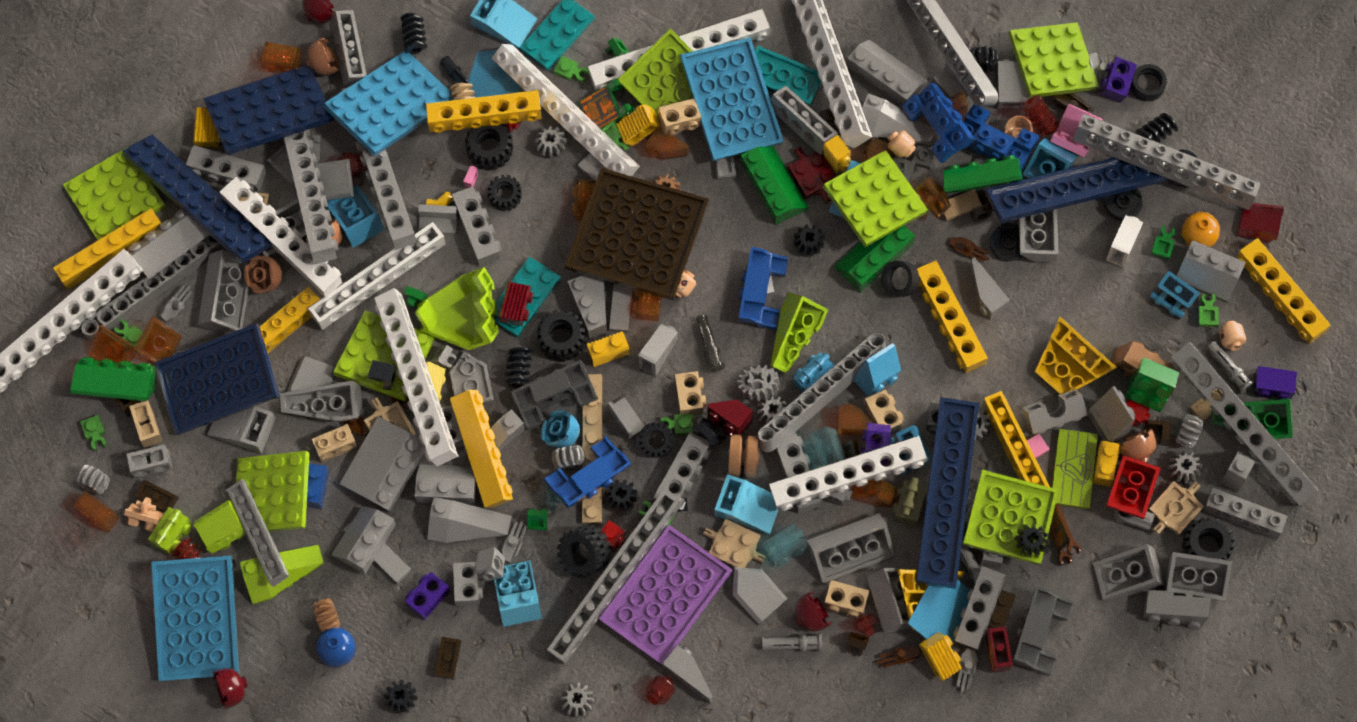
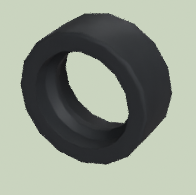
(1152, 70)
(913, 280)

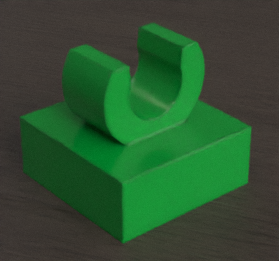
(617, 46)
(415, 296)
(537, 519)

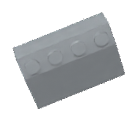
(384, 464)

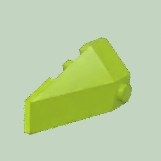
(796, 325)
(298, 564)

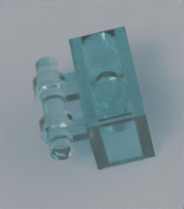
(826, 446)
(785, 545)

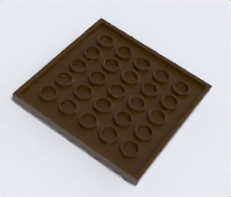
(637, 234)

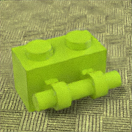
(170, 531)

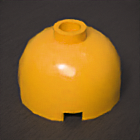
(1201, 228)

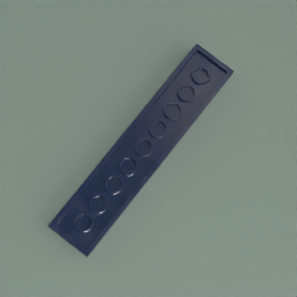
(1068, 188)
(196, 198)
(947, 493)

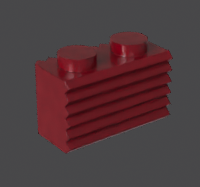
(515, 304)
(998, 649)

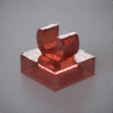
(865, 624)

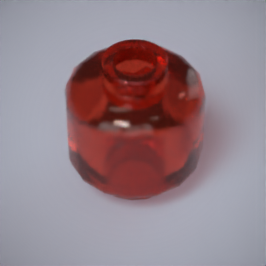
(355, 163)
(660, 690)

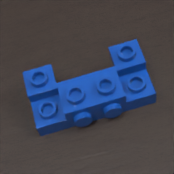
(943, 118)
(996, 143)
(756, 279)
(592, 477)

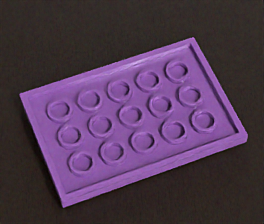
(665, 595)

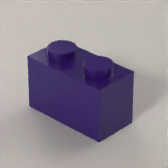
(1274, 382)

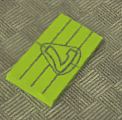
(1074, 468)

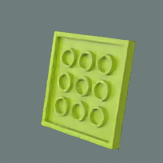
(1053, 60)
(658, 74)
(112, 195)
(875, 198)
(370, 344)
(278, 487)
(1004, 507)

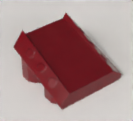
(1261, 222)

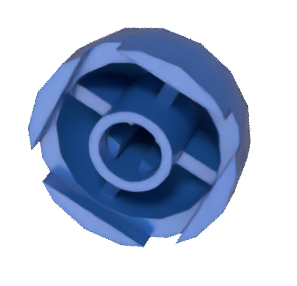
(335, 647)

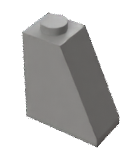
(1010, 86)
(657, 349)
(1238, 471)

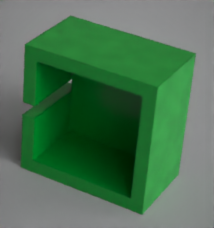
(1151, 384)

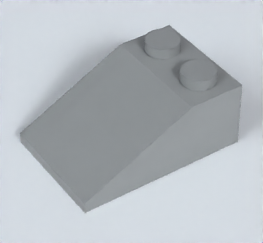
(1129, 573)

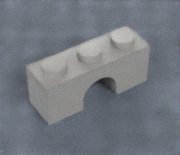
(1070, 409)

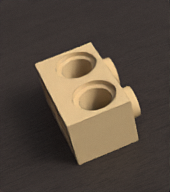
(678, 113)
(694, 393)
(879, 414)
(145, 423)
(334, 443)
(847, 594)

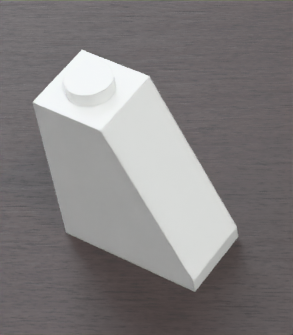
(1124, 241)

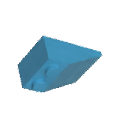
(356, 217)

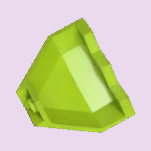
(461, 311)

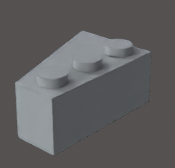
(1176, 608)

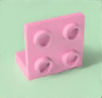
(1067, 128)

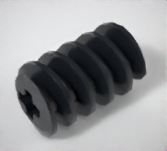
(413, 33)
(1158, 128)
(516, 367)

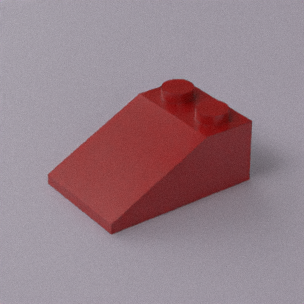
(1133, 487)

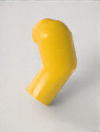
(444, 200)

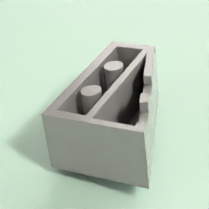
(590, 303)

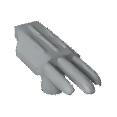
(1099, 67)
(174, 305)
(512, 543)
(968, 664)

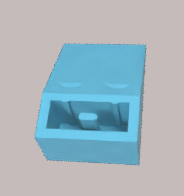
(503, 20)
(746, 505)
(517, 594)

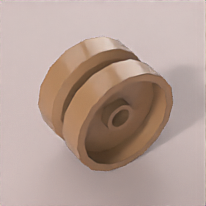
(743, 456)

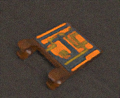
(1062, 537)

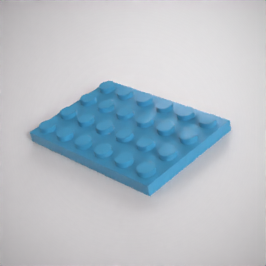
(731, 98)
(387, 102)
(194, 617)

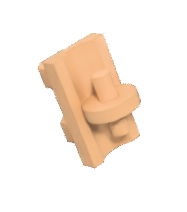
(145, 512)

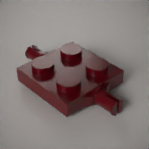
(811, 174)

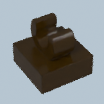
(858, 641)

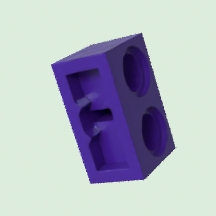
(1121, 81)
(873, 444)
(431, 598)

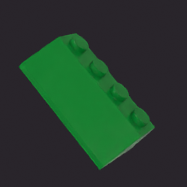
(982, 175)
(773, 183)
(866, 263)
(114, 379)

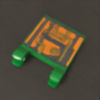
(602, 105)

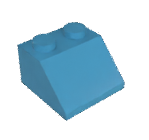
(1048, 159)
(879, 371)

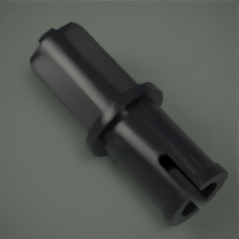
(453, 70)

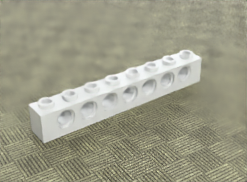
(237, 189)
(376, 277)
(912, 447)

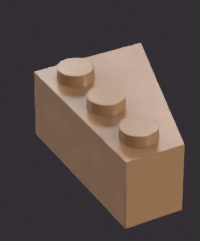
(1130, 355)

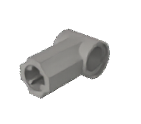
(1135, 521)

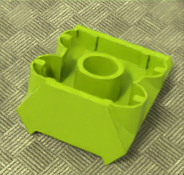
(220, 527)

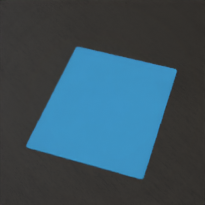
(490, 78)
(940, 610)

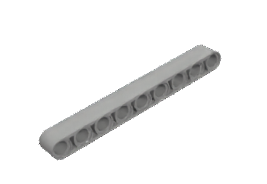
(955, 52)
(149, 294)
(814, 394)

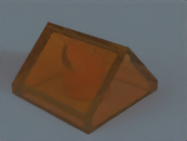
(157, 342)
(111, 346)

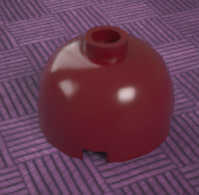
(318, 10)
(811, 613)
(230, 686)

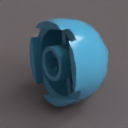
(560, 429)

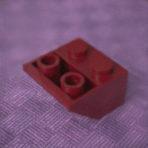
(730, 416)

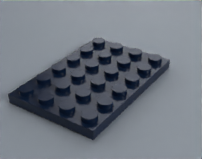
(268, 109)
(217, 379)

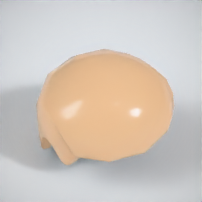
(1016, 124)

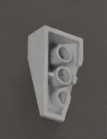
(885, 118)
(327, 402)
(457, 521)

